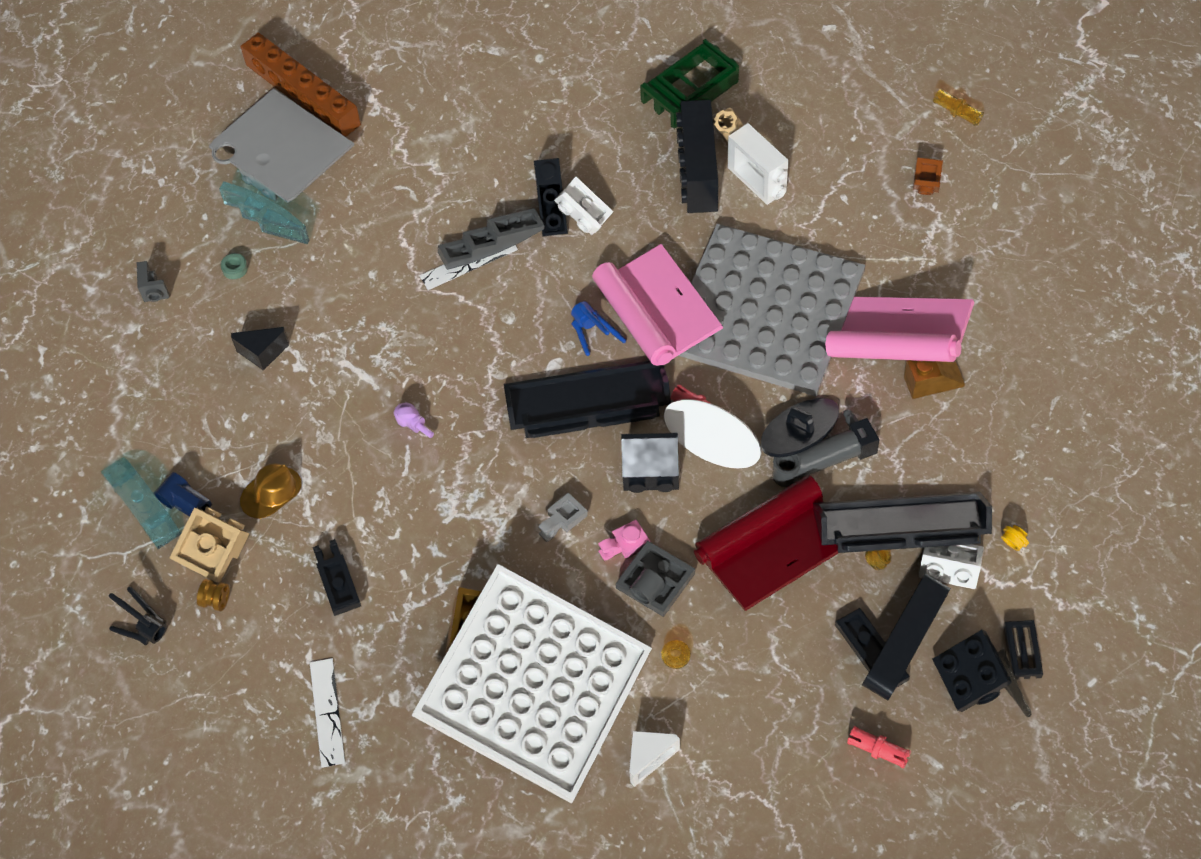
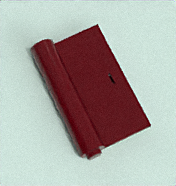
(767, 545)

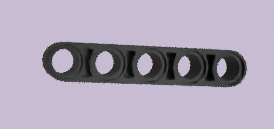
(906, 637)

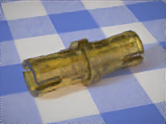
(958, 107)

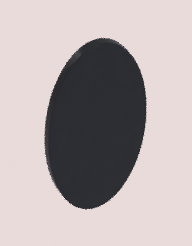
(799, 427)

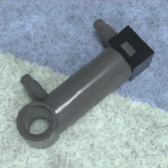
(857, 441)

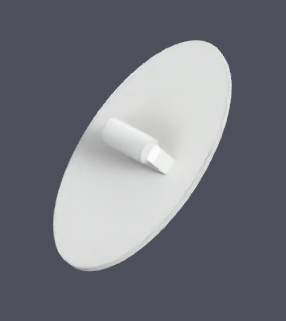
(713, 433)

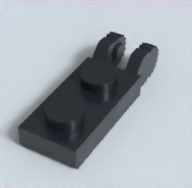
(337, 580)

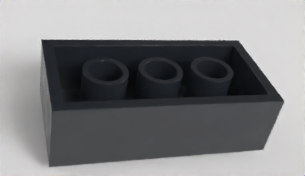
(697, 156)

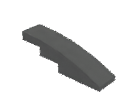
(497, 236)

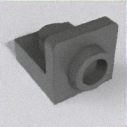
(148, 285)

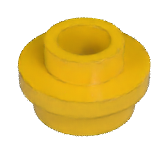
(1015, 537)

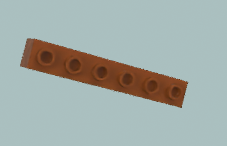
(300, 84)

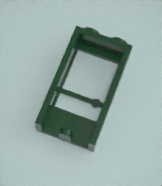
(670, 98)

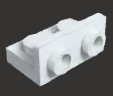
(953, 564)

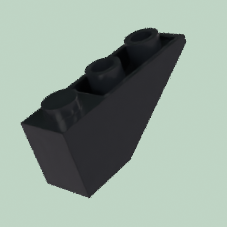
(548, 188)

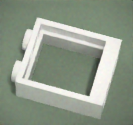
(757, 164)

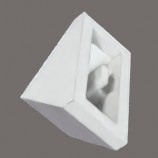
(650, 752)

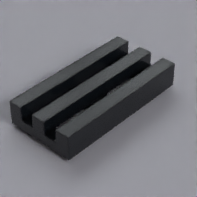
(1025, 672)

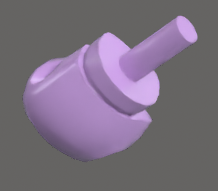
(409, 416)

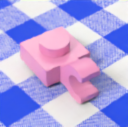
(626, 539)

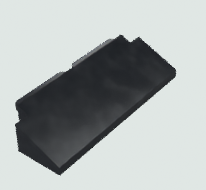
(587, 399)
(904, 522)

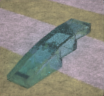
(269, 215)

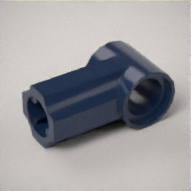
(178, 493)

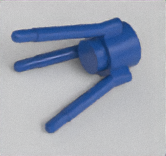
(587, 317)

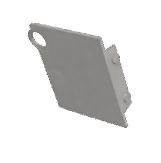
(280, 147)

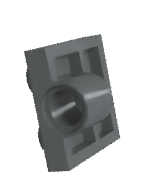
(655, 578)

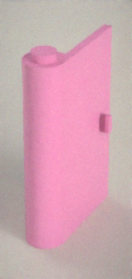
(651, 307)
(902, 329)

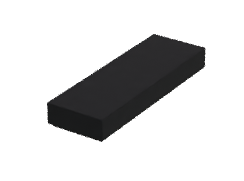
(863, 639)

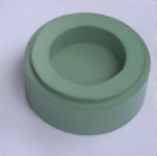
(234, 266)

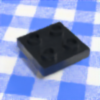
(972, 671)

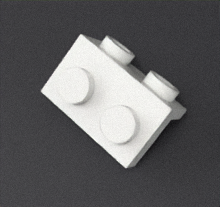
(583, 206)

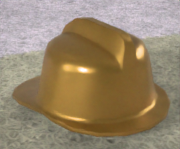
(270, 490)

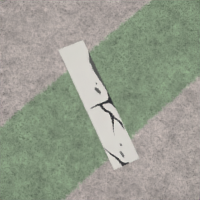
(441, 275)
(327, 713)

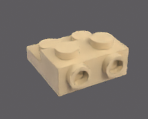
(209, 543)

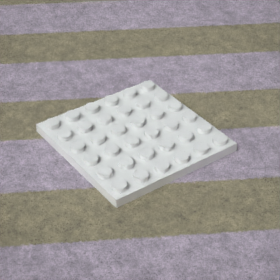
(532, 683)

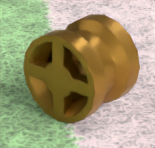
(213, 595)

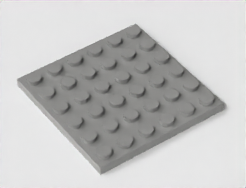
(772, 307)

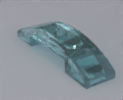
(141, 502)

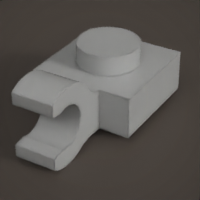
(563, 514)

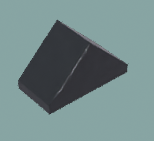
(261, 345)

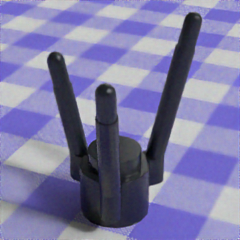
(150, 627)

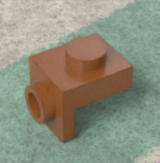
(927, 176)

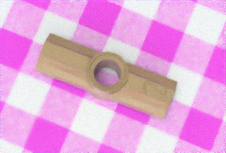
(727, 122)

